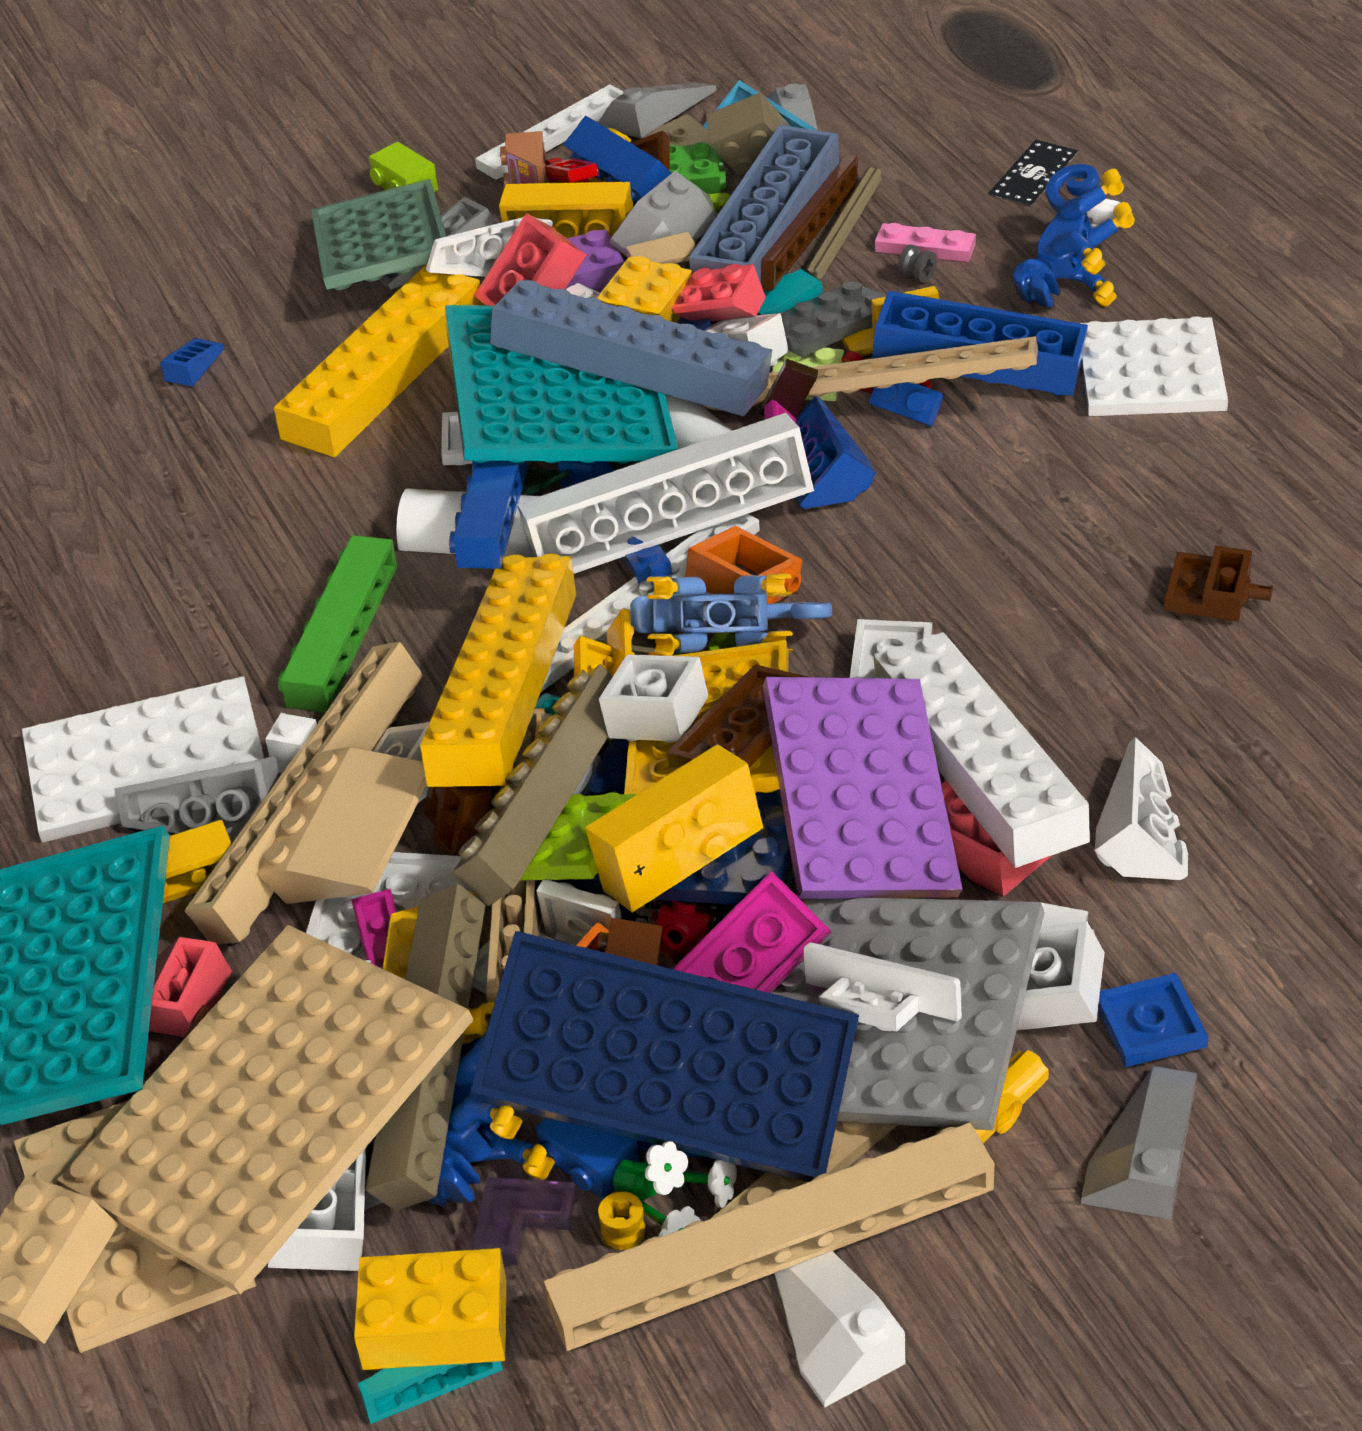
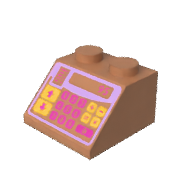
(524, 158)

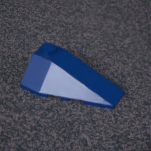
(834, 459)

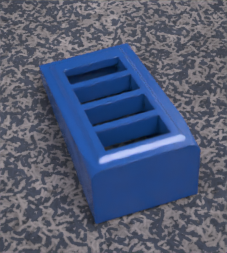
(190, 361)

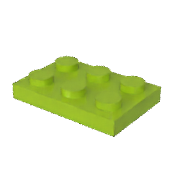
(566, 847)

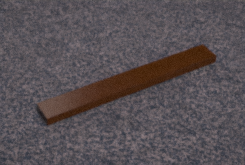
(808, 222)

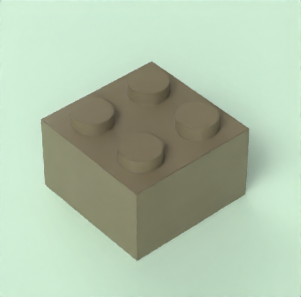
(743, 130)

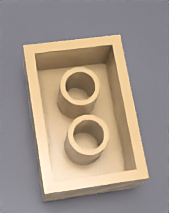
(46, 1253)

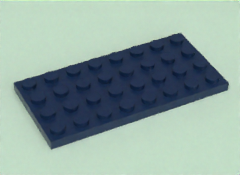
(666, 1057)

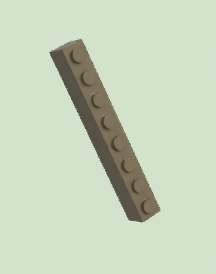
(537, 790)
(443, 961)

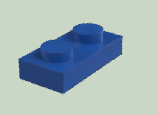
(909, 401)

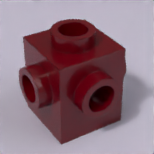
(682, 927)

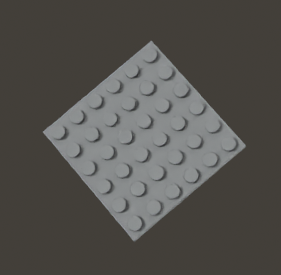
(933, 1066)

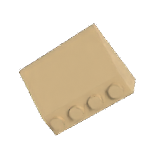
(343, 825)

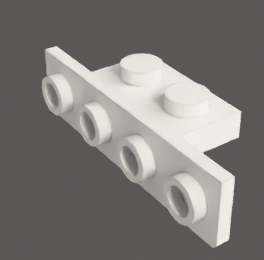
(878, 989)

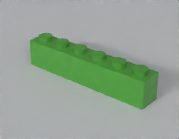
(338, 624)

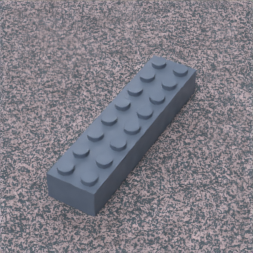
(768, 198)
(631, 347)

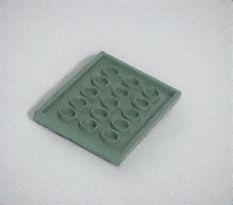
(377, 234)

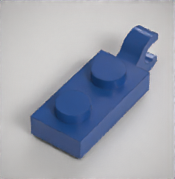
(647, 562)

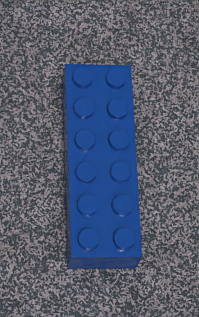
(927, 324)

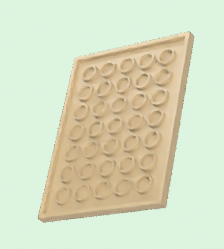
(265, 1105)

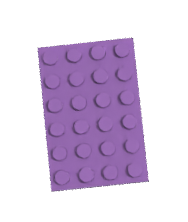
(860, 788)

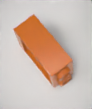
(717, 558)

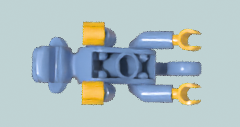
(685, 607)

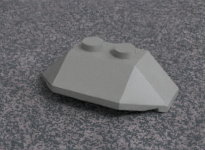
(667, 210)

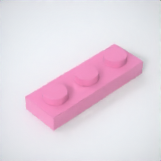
(946, 244)

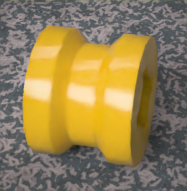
(615, 1229)

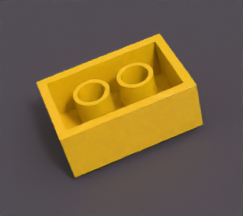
(647, 287)
(431, 1309)

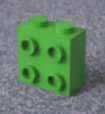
(699, 165)

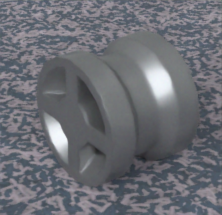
(917, 263)

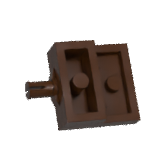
(1213, 584)
(455, 814)

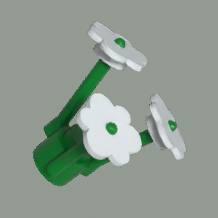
(666, 1170)

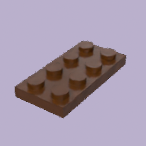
(734, 722)

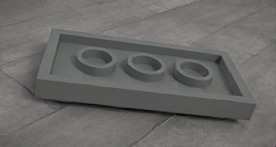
(828, 317)

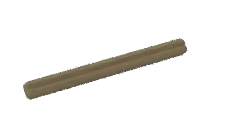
(844, 223)

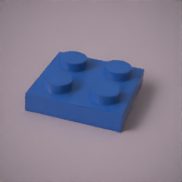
(1151, 1020)

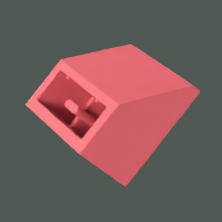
(721, 294)
(185, 979)

